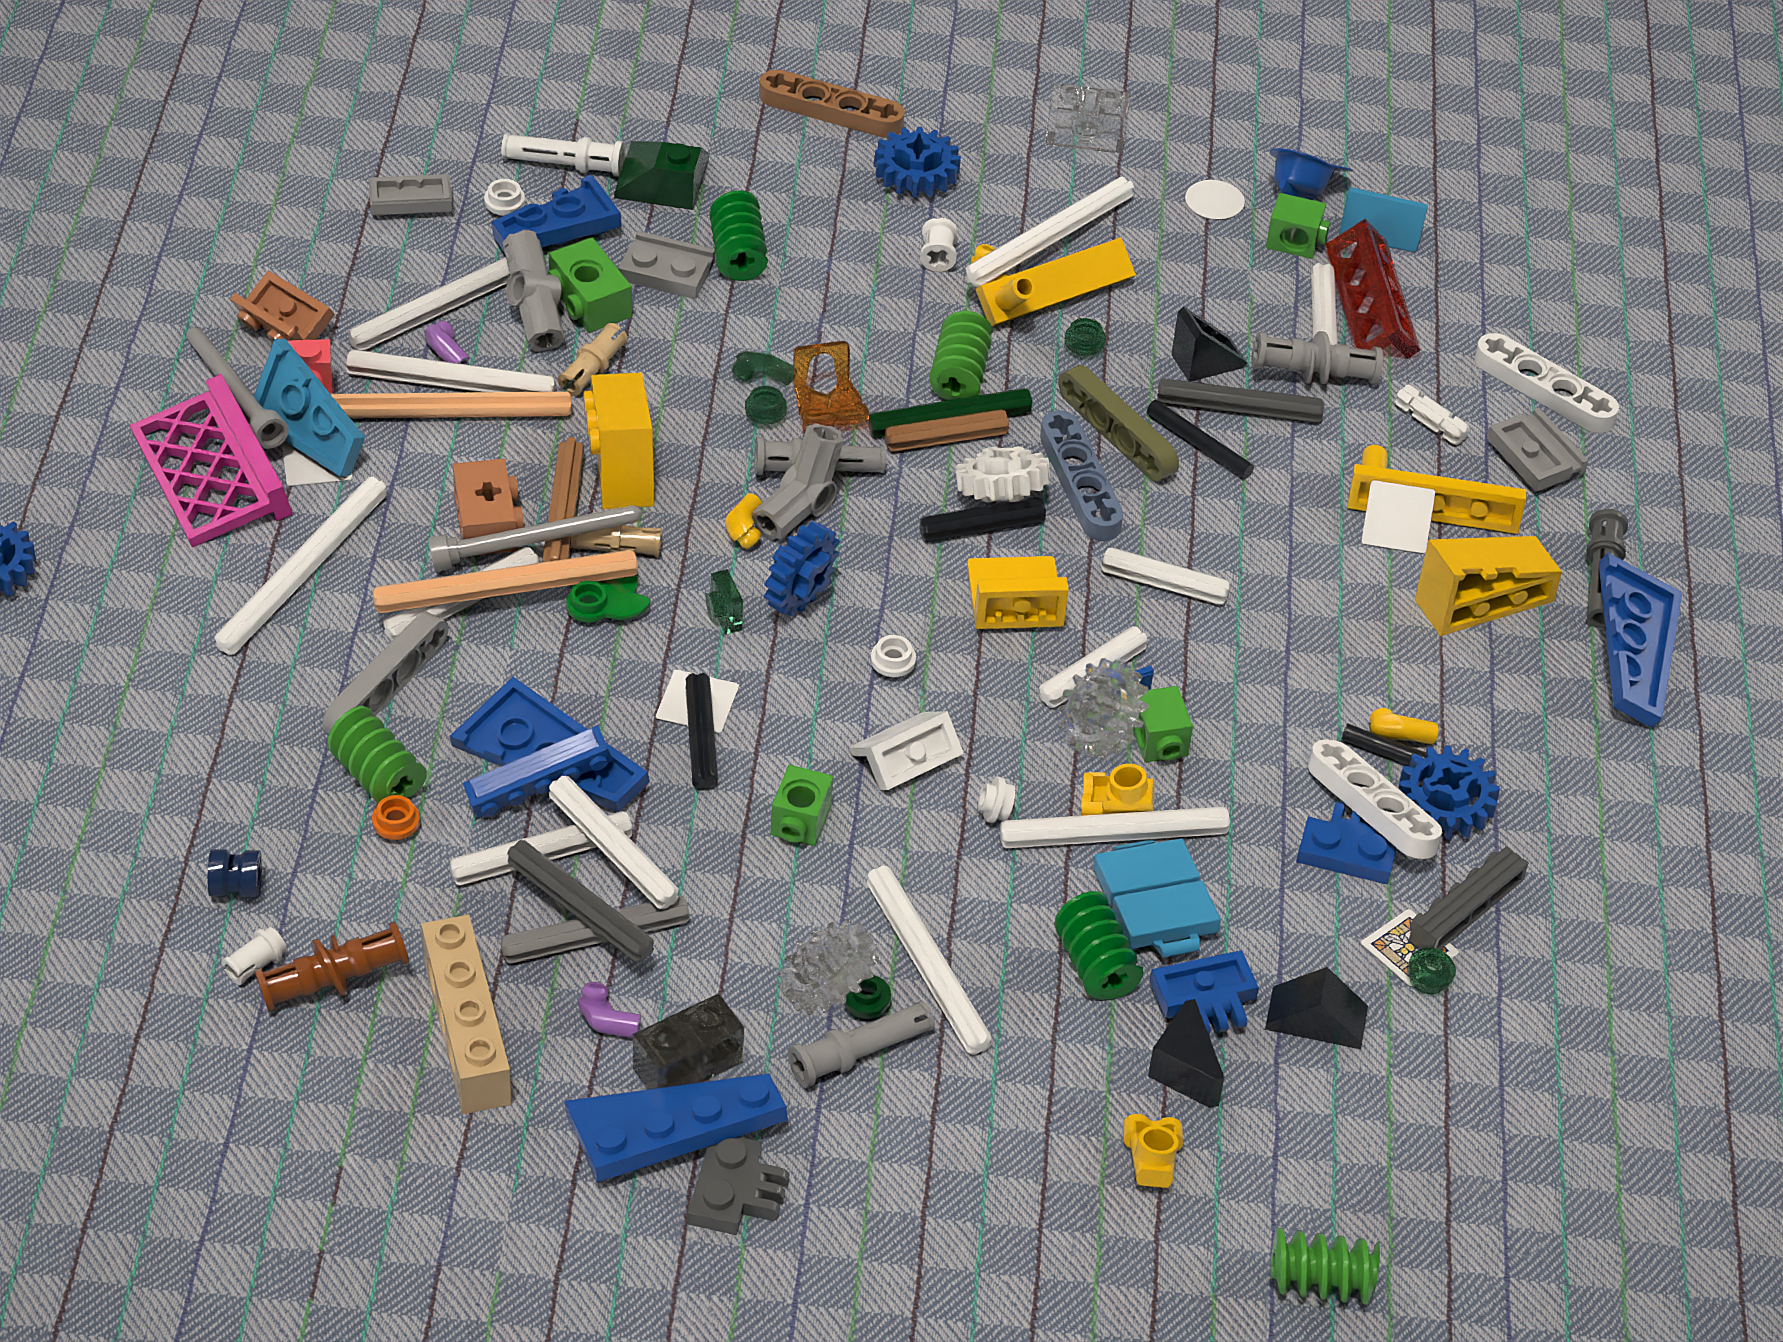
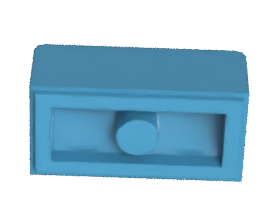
(1394, 218)

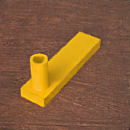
(1055, 282)
(1454, 501)

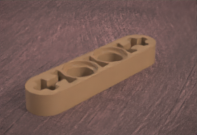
(778, 91)

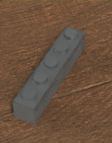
(1468, 900)

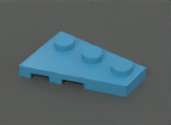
(312, 414)

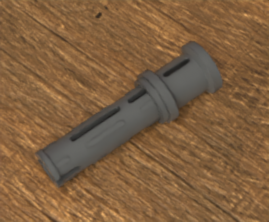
(1603, 541)

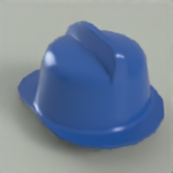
(1302, 173)

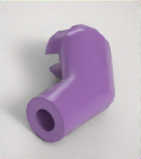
(441, 340)
(601, 1014)

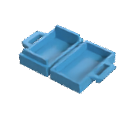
(1157, 895)

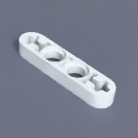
(1505, 357)
(1407, 829)

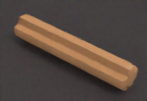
(946, 430)

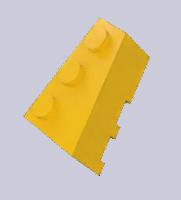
(1484, 580)

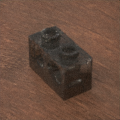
(689, 1045)

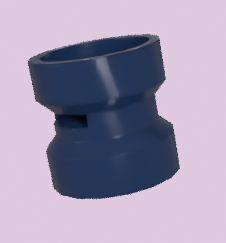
(234, 873)

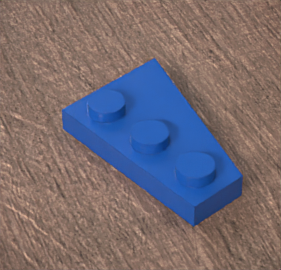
(565, 217)

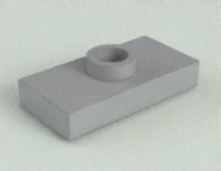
(410, 194)

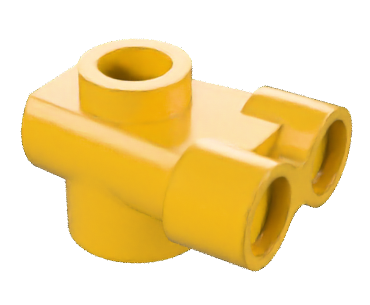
(1121, 792)
(1153, 1148)

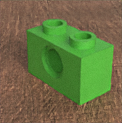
(591, 285)

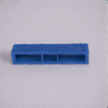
(536, 772)

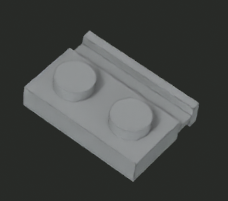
(667, 264)
(1537, 449)

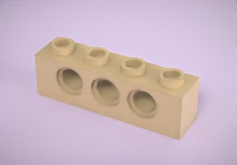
(466, 1014)

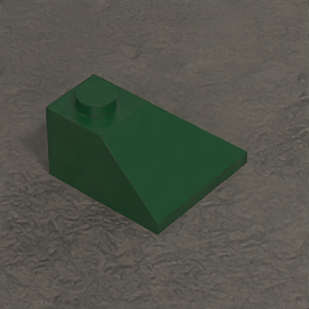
(662, 174)

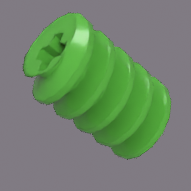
(961, 355)
(375, 755)
(1324, 1266)

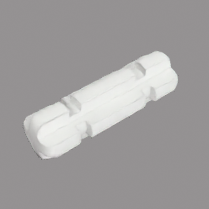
(1432, 414)

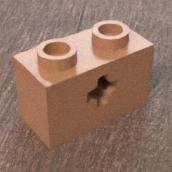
(486, 499)

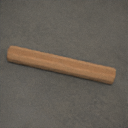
(564, 495)

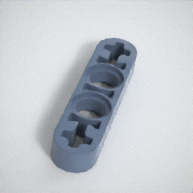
(1074, 476)

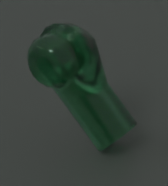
(765, 363)

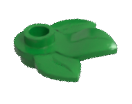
(607, 598)

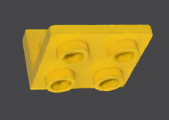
(1017, 592)

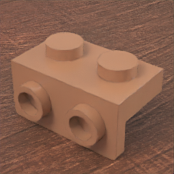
(282, 310)

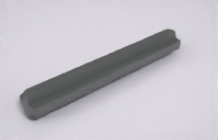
(1240, 400)
(580, 901)

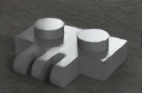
(735, 1186)

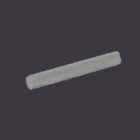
(578, 934)

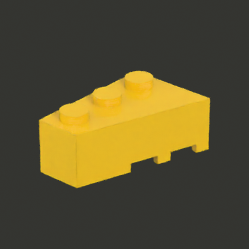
(621, 439)

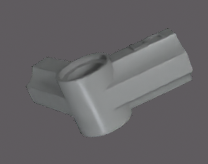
(805, 485)

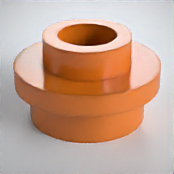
(395, 818)

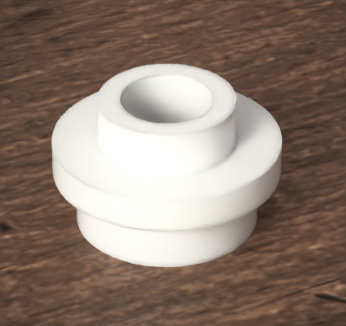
(504, 197)
(893, 656)
(996, 800)

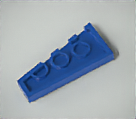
(1640, 637)
(523, 722)
(666, 1122)

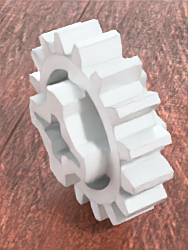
(1003, 474)

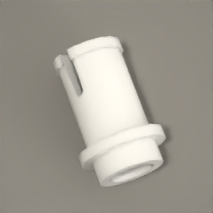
(256, 954)

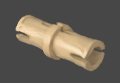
(592, 359)
(621, 538)

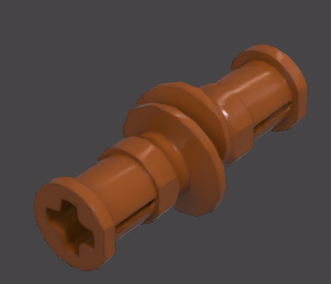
(332, 966)

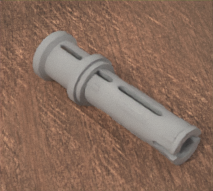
(782, 455)
(841, 1049)

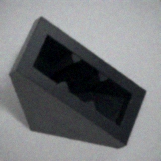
(1202, 348)
(1318, 1009)
(1187, 1059)

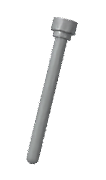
(266, 424)
(450, 551)

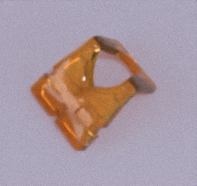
(840, 405)

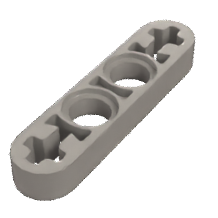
(391, 668)

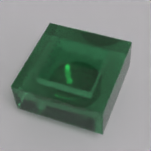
(725, 602)

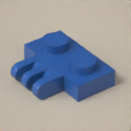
(1346, 847)
(1214, 982)

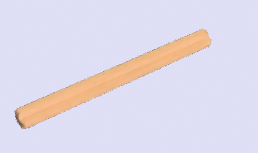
(455, 404)
(504, 581)

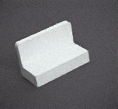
(910, 748)

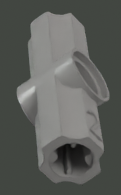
(533, 290)

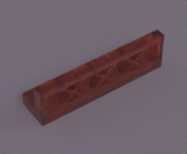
(1377, 282)

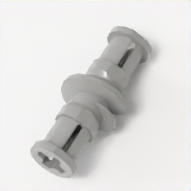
(1317, 357)

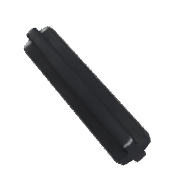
(982, 519)
(701, 731)

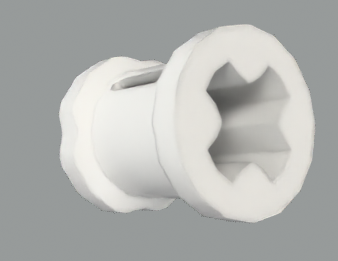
(938, 250)

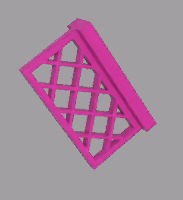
(238, 440)

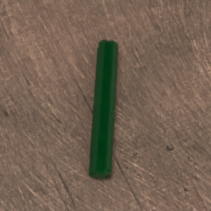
(1011, 401)

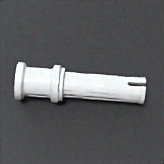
(586, 152)

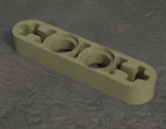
(1118, 423)

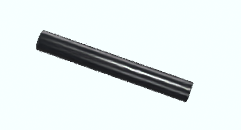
(1200, 439)
(1380, 744)

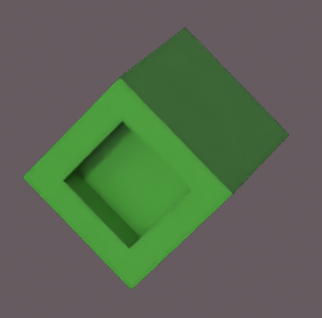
(1297, 226)
(1166, 726)
(801, 805)

